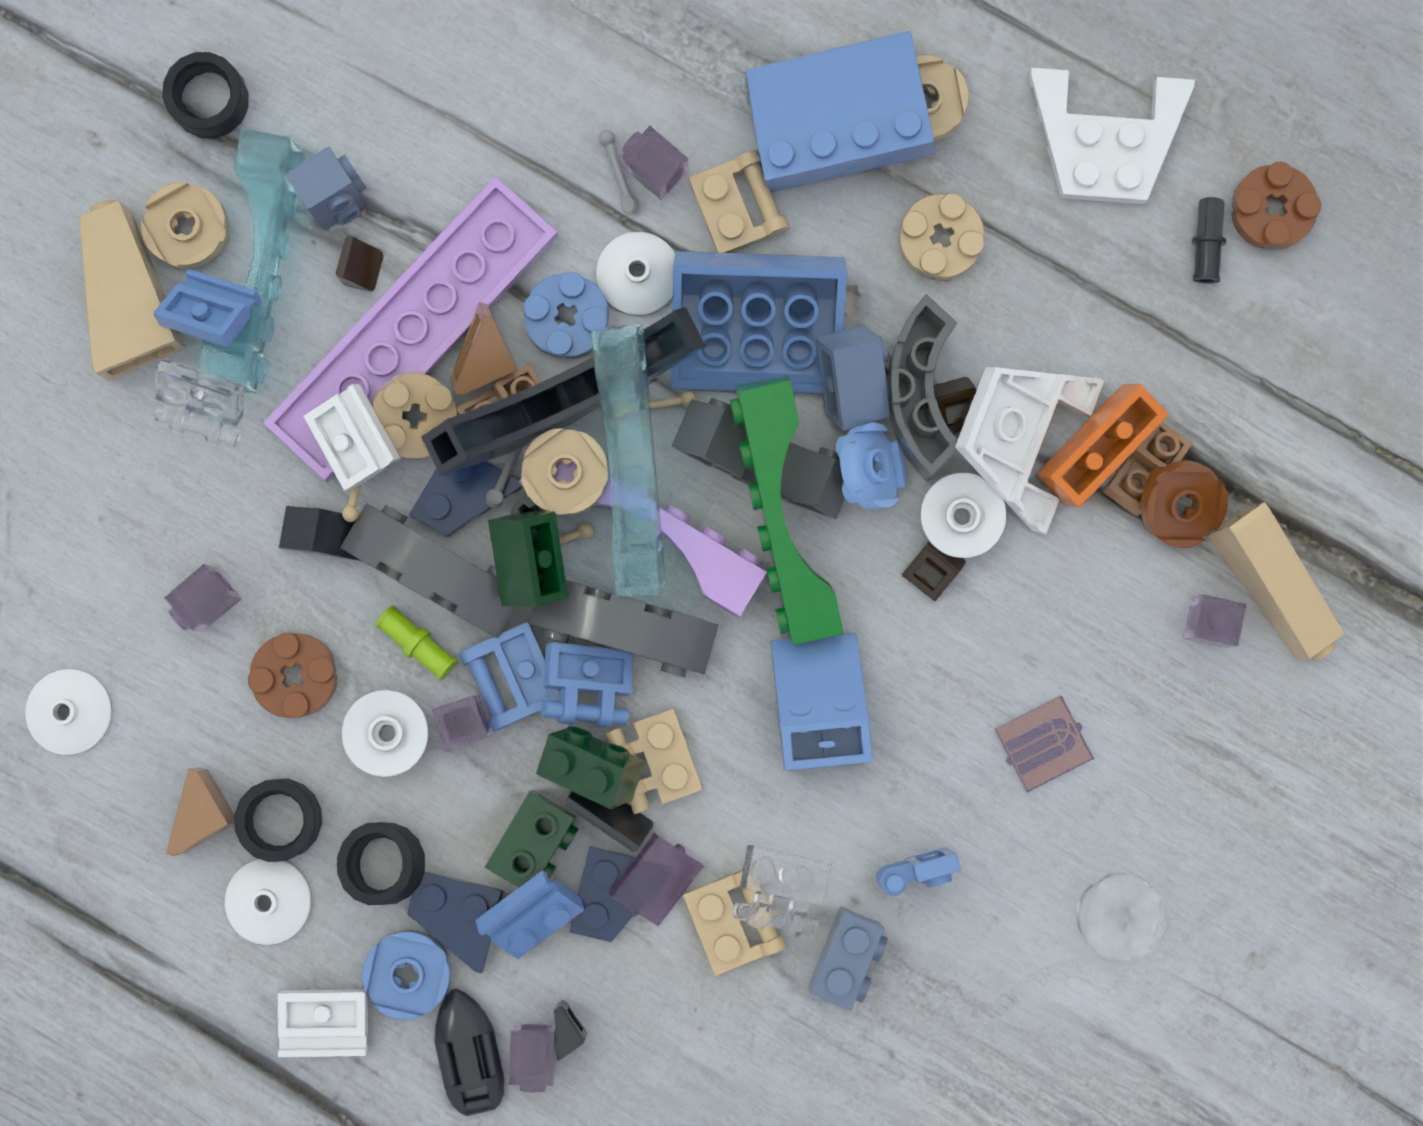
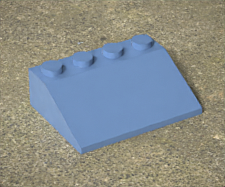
(840, 112)
(757, 317)

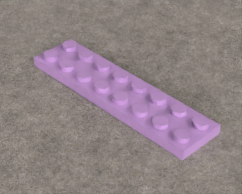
(422, 311)

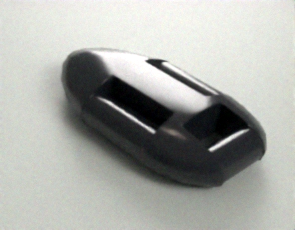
(468, 1054)

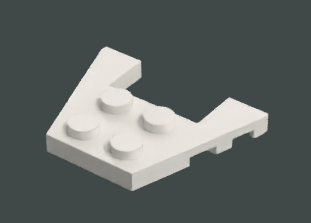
(1104, 154)
(1008, 430)

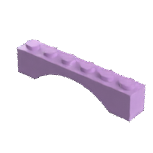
(722, 575)

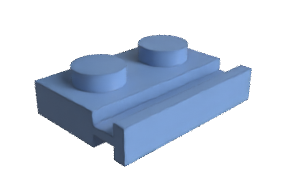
(207, 308)
(530, 915)

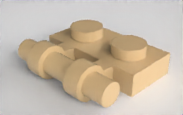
(666, 756)

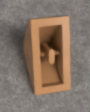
(482, 355)
(200, 813)

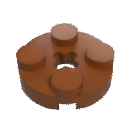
(1281, 183)
(1163, 491)
(288, 650)

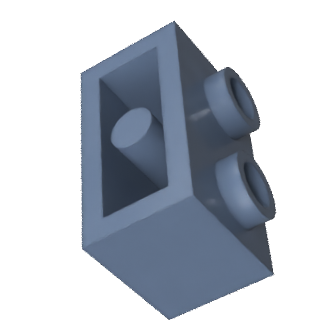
(328, 188)
(854, 376)
(846, 959)

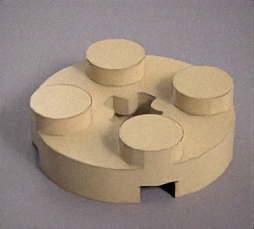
(950, 92)
(950, 214)
(161, 220)
(398, 396)
(540, 468)

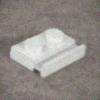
(351, 437)
(322, 1023)

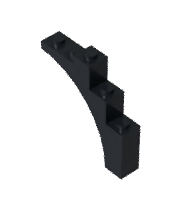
(549, 404)

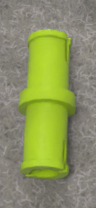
(416, 643)

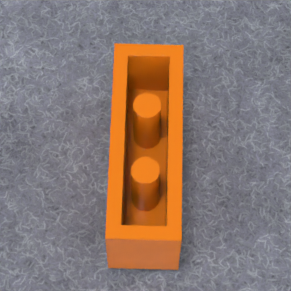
(1102, 444)

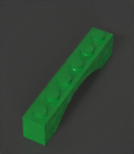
(769, 424)

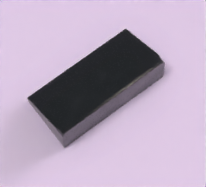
(617, 823)

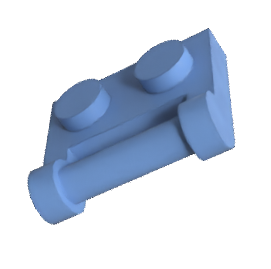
(523, 669)

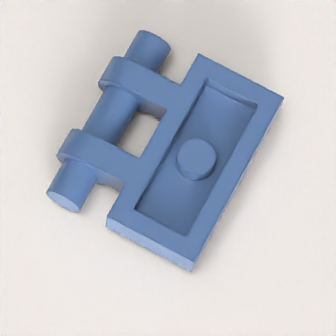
(587, 670)
(929, 868)

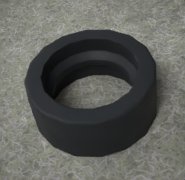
(183, 72)
(245, 825)
(349, 863)

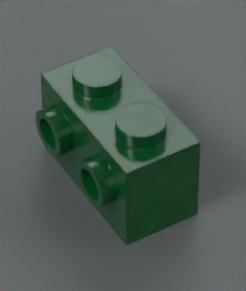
(528, 559)
(590, 767)
(532, 840)

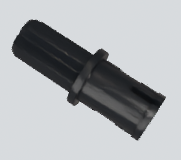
(1209, 240)

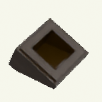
(359, 264)
(955, 401)
(933, 571)

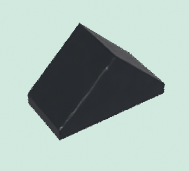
(315, 532)

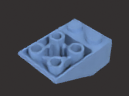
(821, 703)

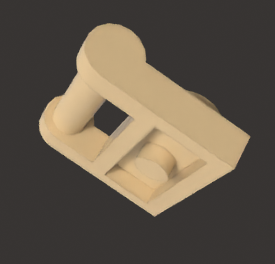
(724, 207)
(721, 933)

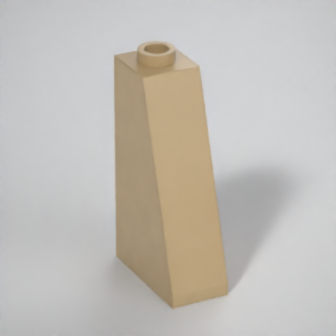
(121, 293)
(1278, 581)

